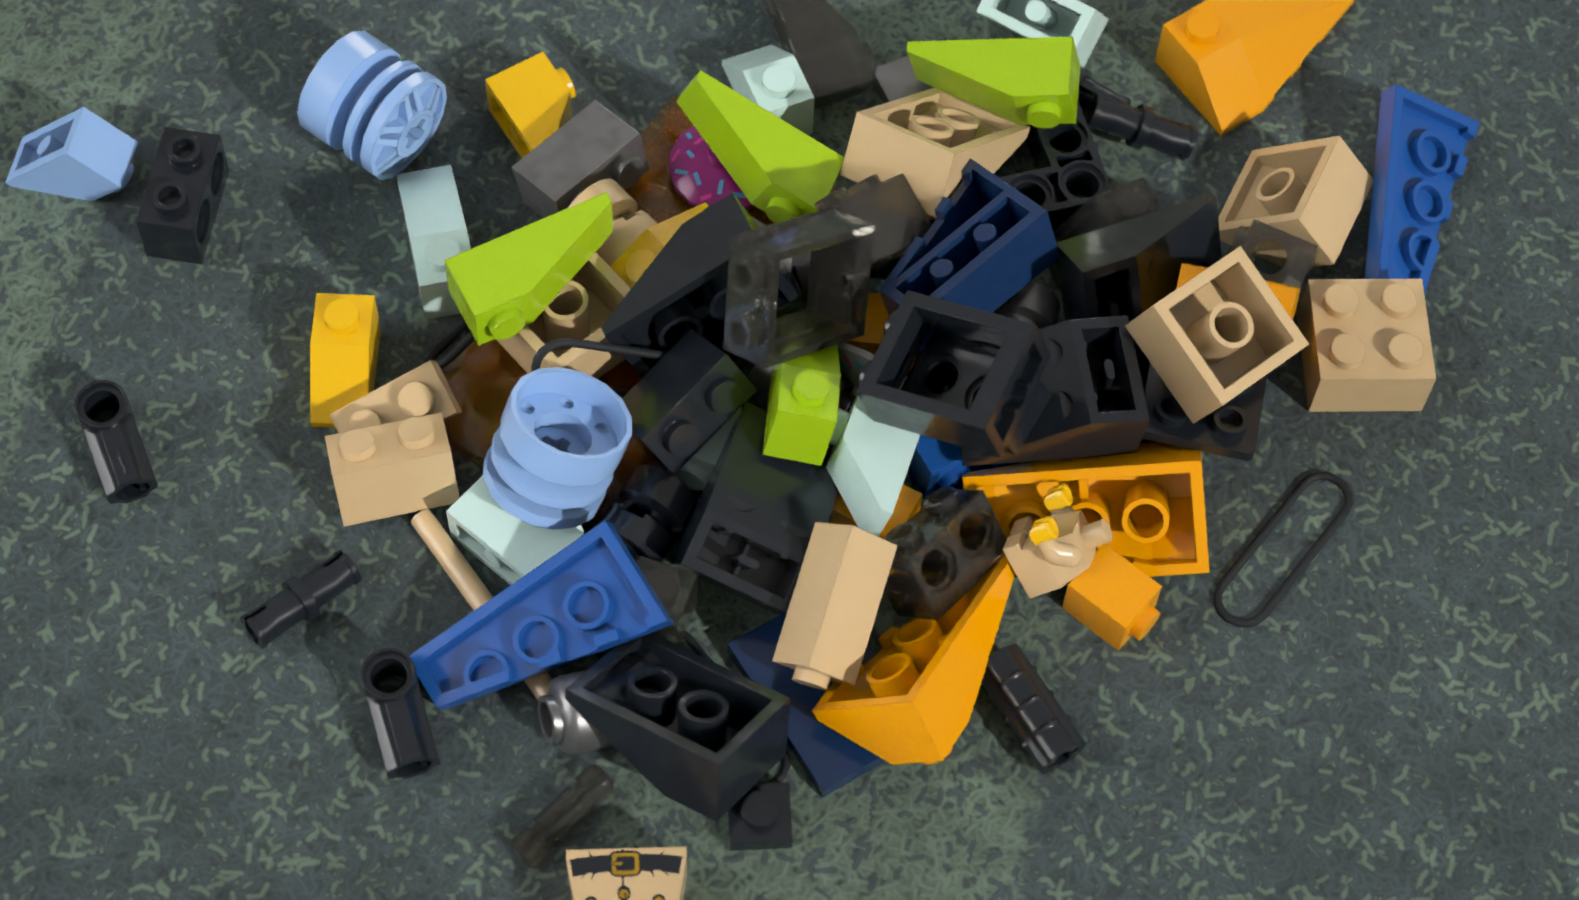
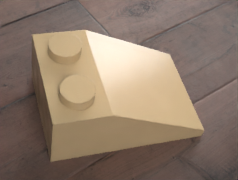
(929, 142)

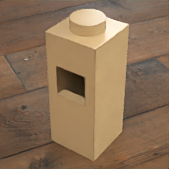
(834, 605)

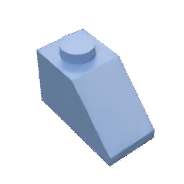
(74, 158)

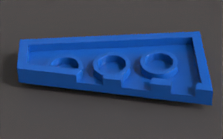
(1413, 178)
(552, 616)

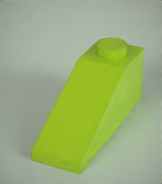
(1013, 77)
(764, 155)
(520, 273)
(803, 406)

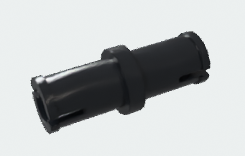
(1140, 126)
(300, 599)

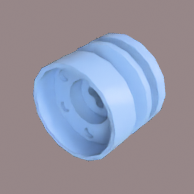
(371, 104)
(557, 448)

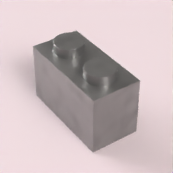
(577, 155)

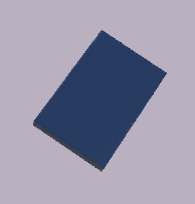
(822, 752)

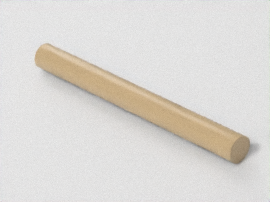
(463, 576)

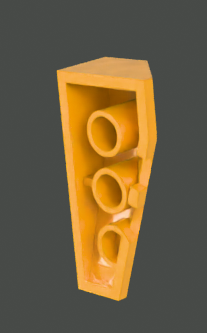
(1241, 52)
(1145, 496)
(924, 679)

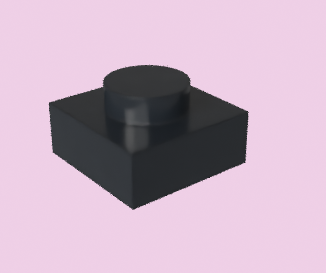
(761, 818)

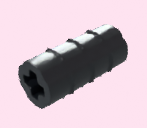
(1030, 709)

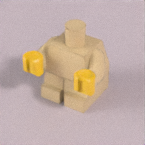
(1056, 547)

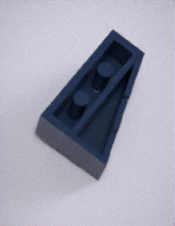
(978, 248)

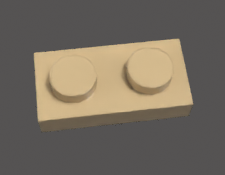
(410, 395)

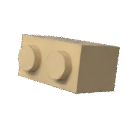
(392, 469)

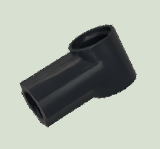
(115, 443)
(399, 716)

